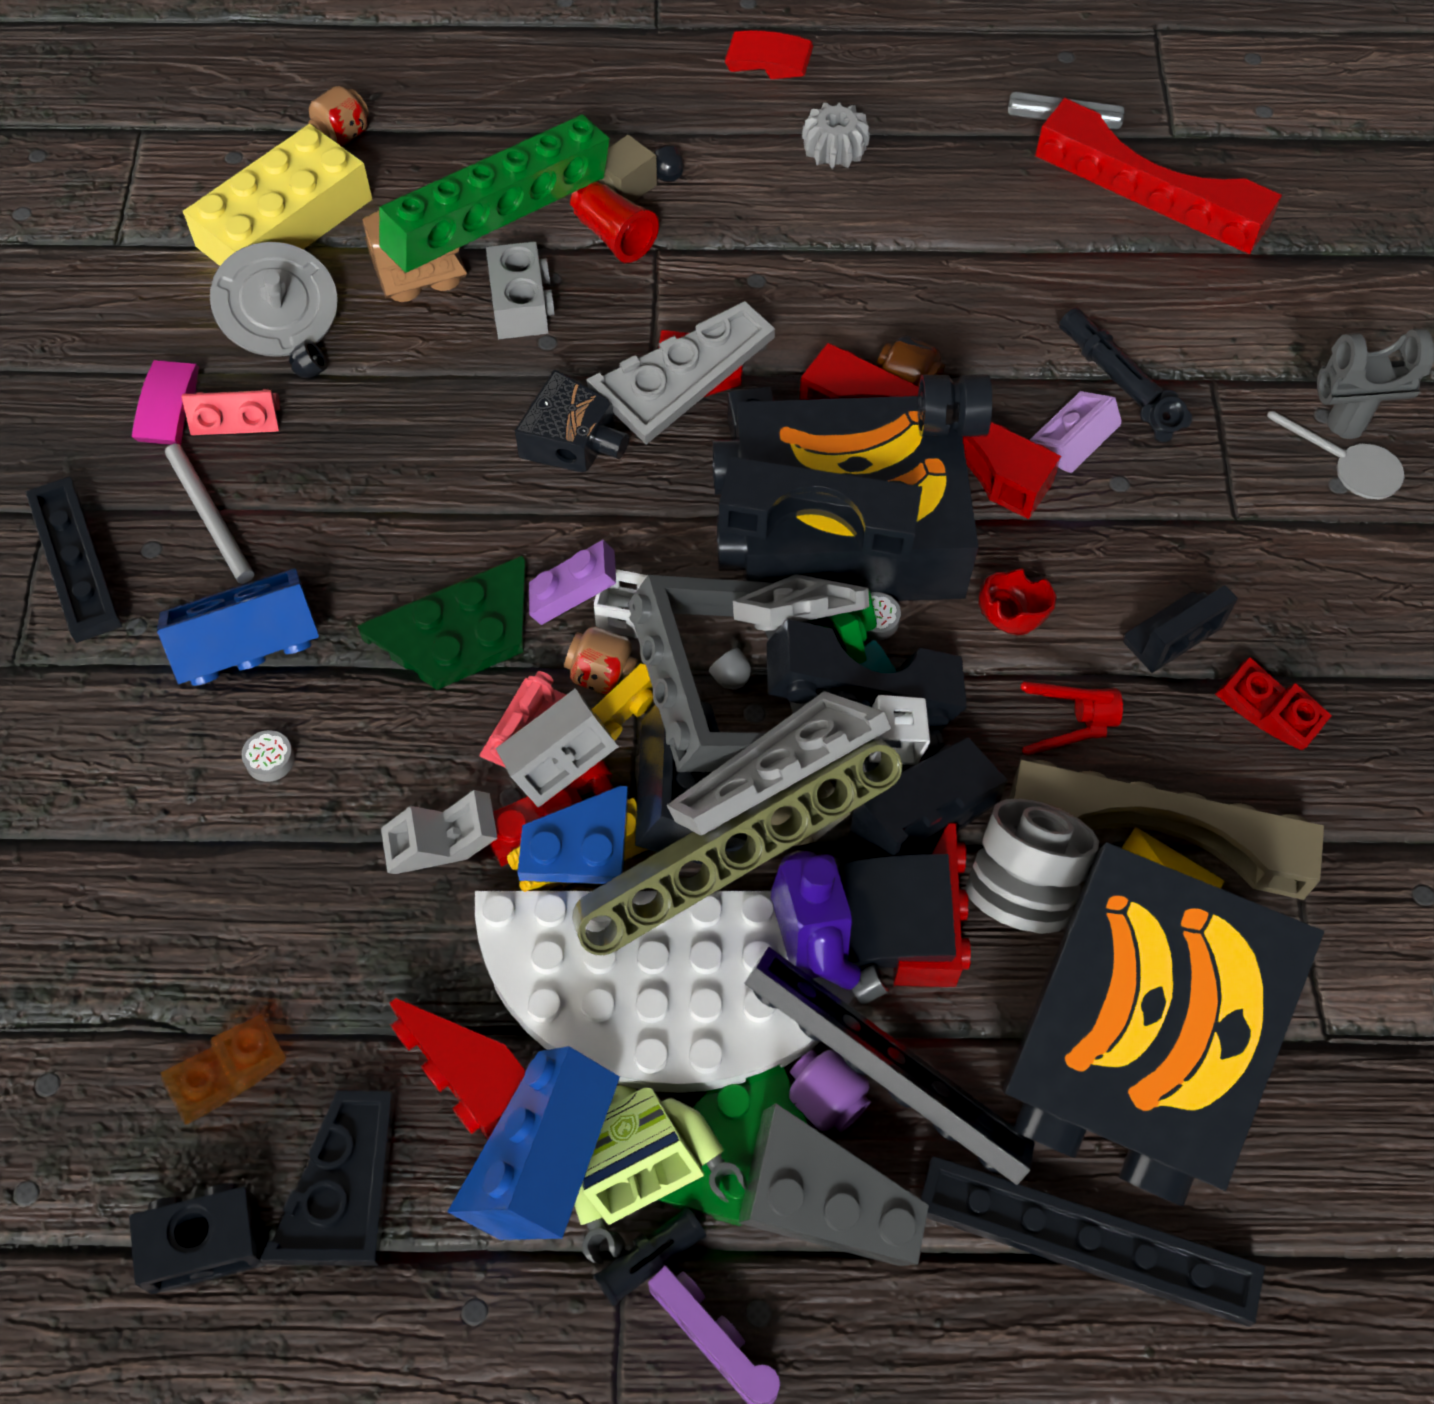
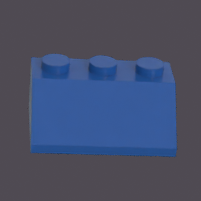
(237, 628)

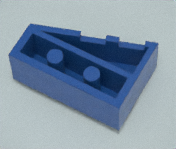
(539, 1149)

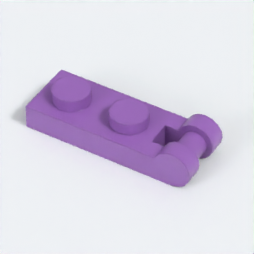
(716, 1339)

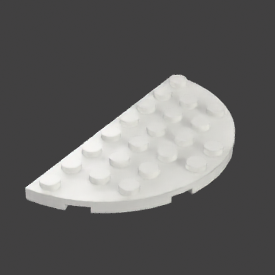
(656, 1011)

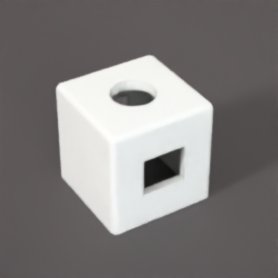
(610, 601)
(907, 726)

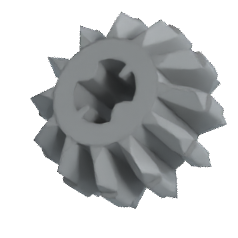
(835, 135)

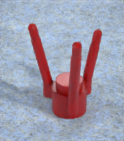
(1095, 707)

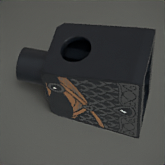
(569, 426)

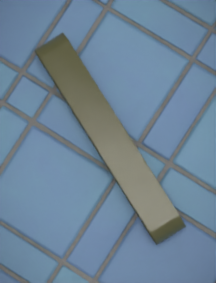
(723, 866)

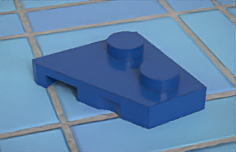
(577, 842)

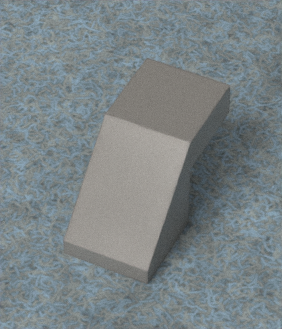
(433, 838)

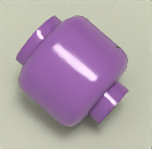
(828, 1090)

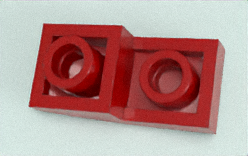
(776, 52)
(1281, 712)

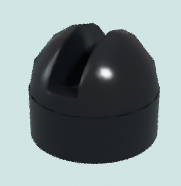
(669, 163)
(307, 360)

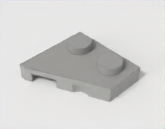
(799, 600)

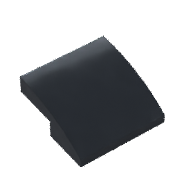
(899, 909)

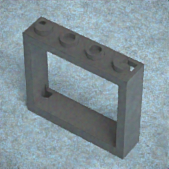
(669, 669)

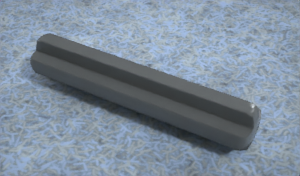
(1042, 106)

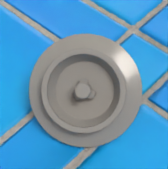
(273, 298)

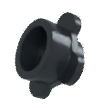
(1178, 413)

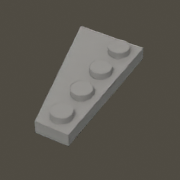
(667, 382)
(784, 755)

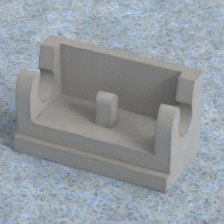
(556, 748)

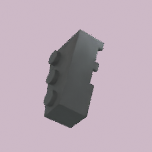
(827, 1196)

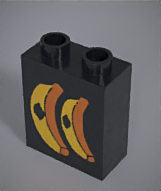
(873, 441)
(1159, 1023)

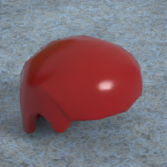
(1016, 602)

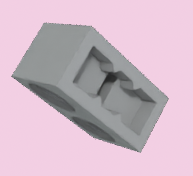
(517, 290)

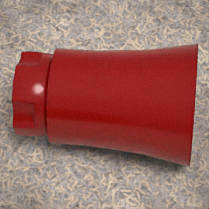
(616, 221)

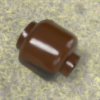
(910, 359)

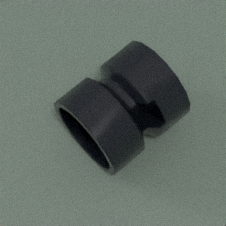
(970, 401)

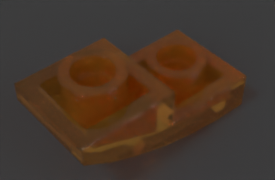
(223, 1071)

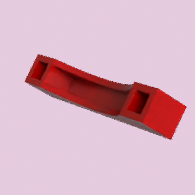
(1221, 208)
(1007, 465)

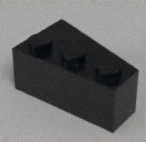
(662, 783)

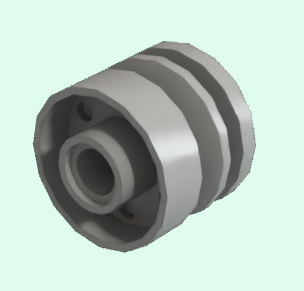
(1031, 865)

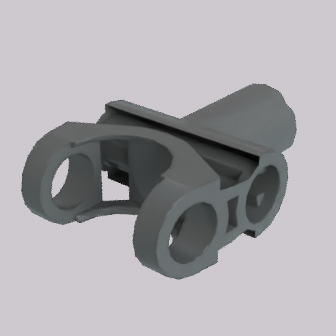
(1361, 379)

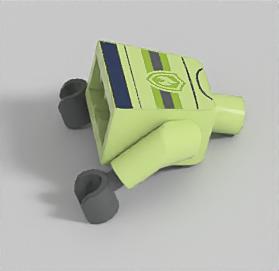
(642, 1156)

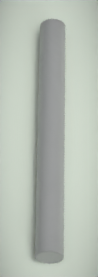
(209, 514)

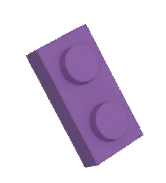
(572, 582)

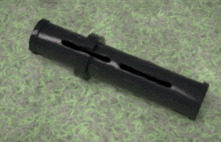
(1099, 347)

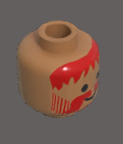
(339, 114)
(599, 659)

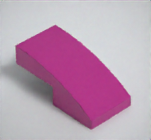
(160, 405)

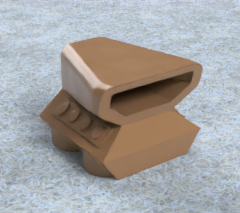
(440, 274)

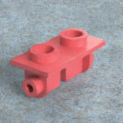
(231, 412)
(529, 702)

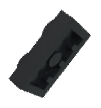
(1180, 627)

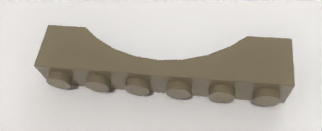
(1263, 848)

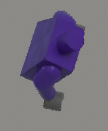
(818, 923)

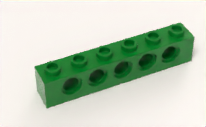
(492, 193)

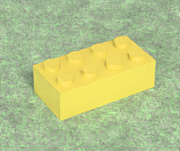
(281, 197)

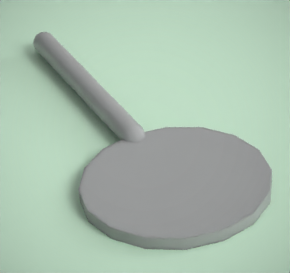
(1361, 468)

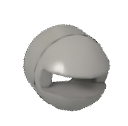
(731, 670)

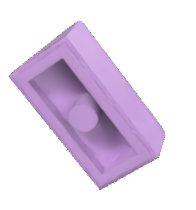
(1079, 428)

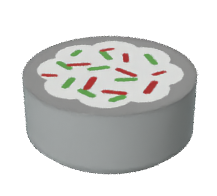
(887, 616)
(268, 755)

